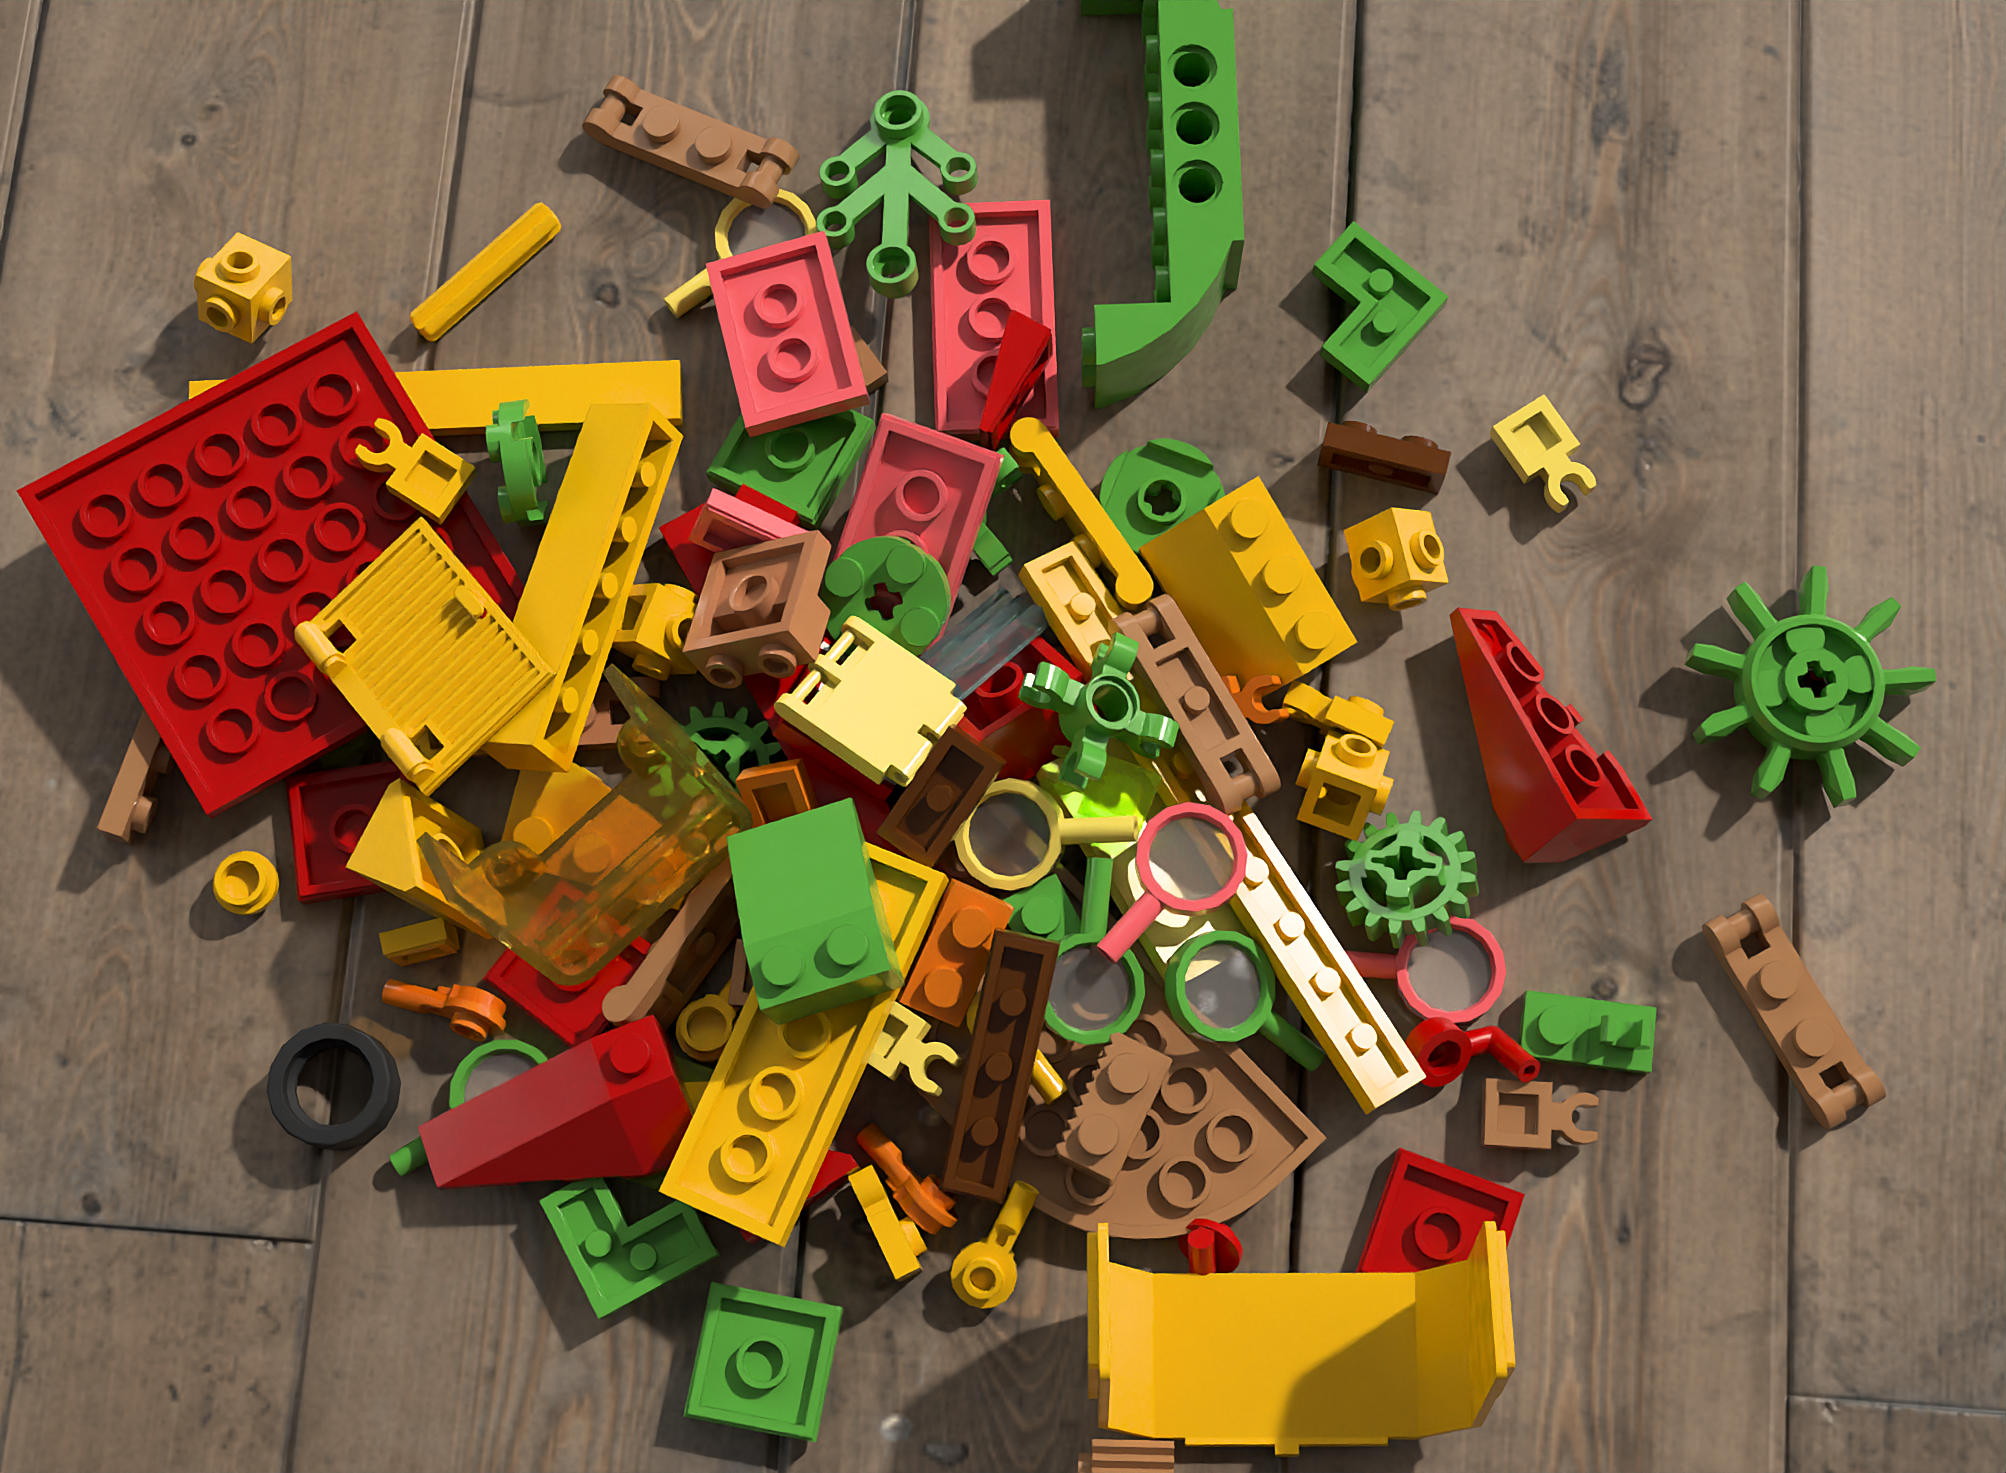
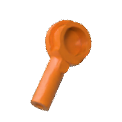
(471, 1010)
(916, 1196)

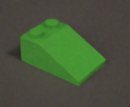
(811, 913)

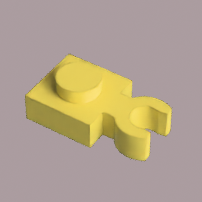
(1539, 444)
(902, 1046)

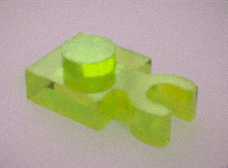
(1121, 791)

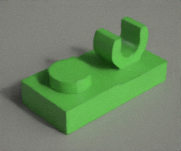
(1587, 1032)

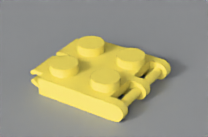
(876, 708)

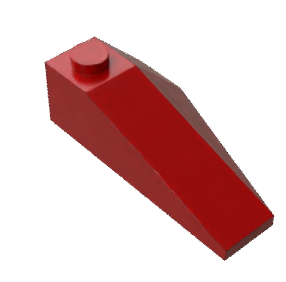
(1538, 766)
(584, 1114)

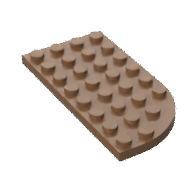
(1206, 1147)

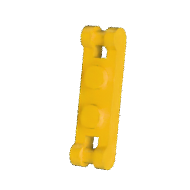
(1068, 497)

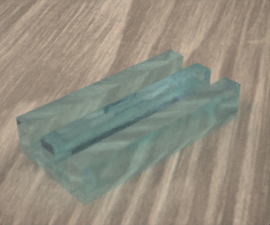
(985, 641)

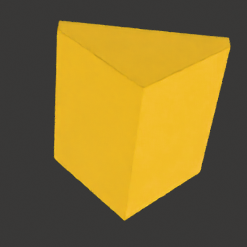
(394, 861)

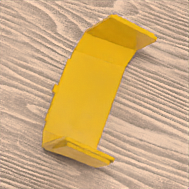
(1298, 1352)

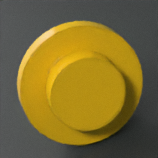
(245, 883)

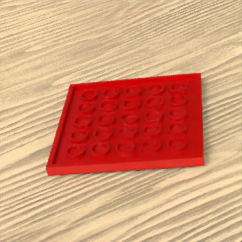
(228, 532)

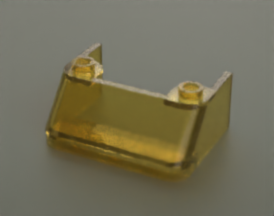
(615, 864)

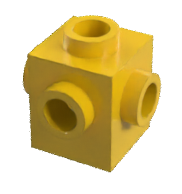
(244, 288)
(1396, 558)
(656, 629)
(1343, 784)

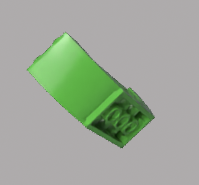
(1190, 196)

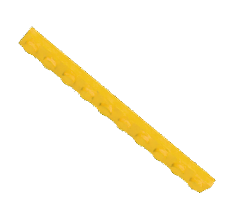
(1270, 896)

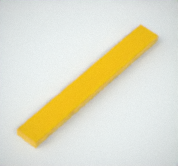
(557, 394)

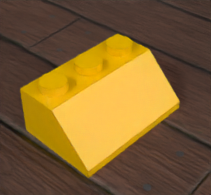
(1248, 589)

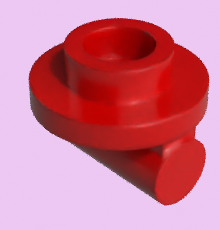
(1210, 1247)

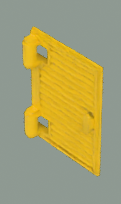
(425, 655)

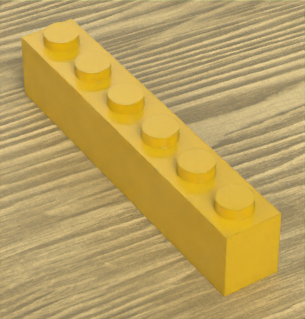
(586, 575)

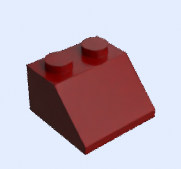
(1010, 726)

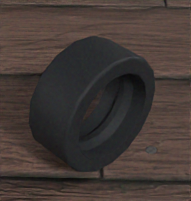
(291, 1061)

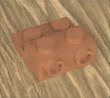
(760, 610)

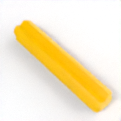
(485, 272)

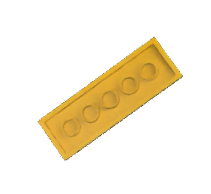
(789, 1084)

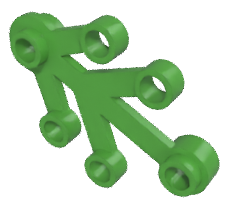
(896, 186)

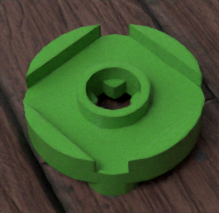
(518, 445)
(1148, 470)
(904, 569)

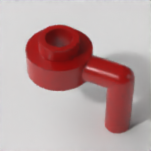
(1446, 1050)

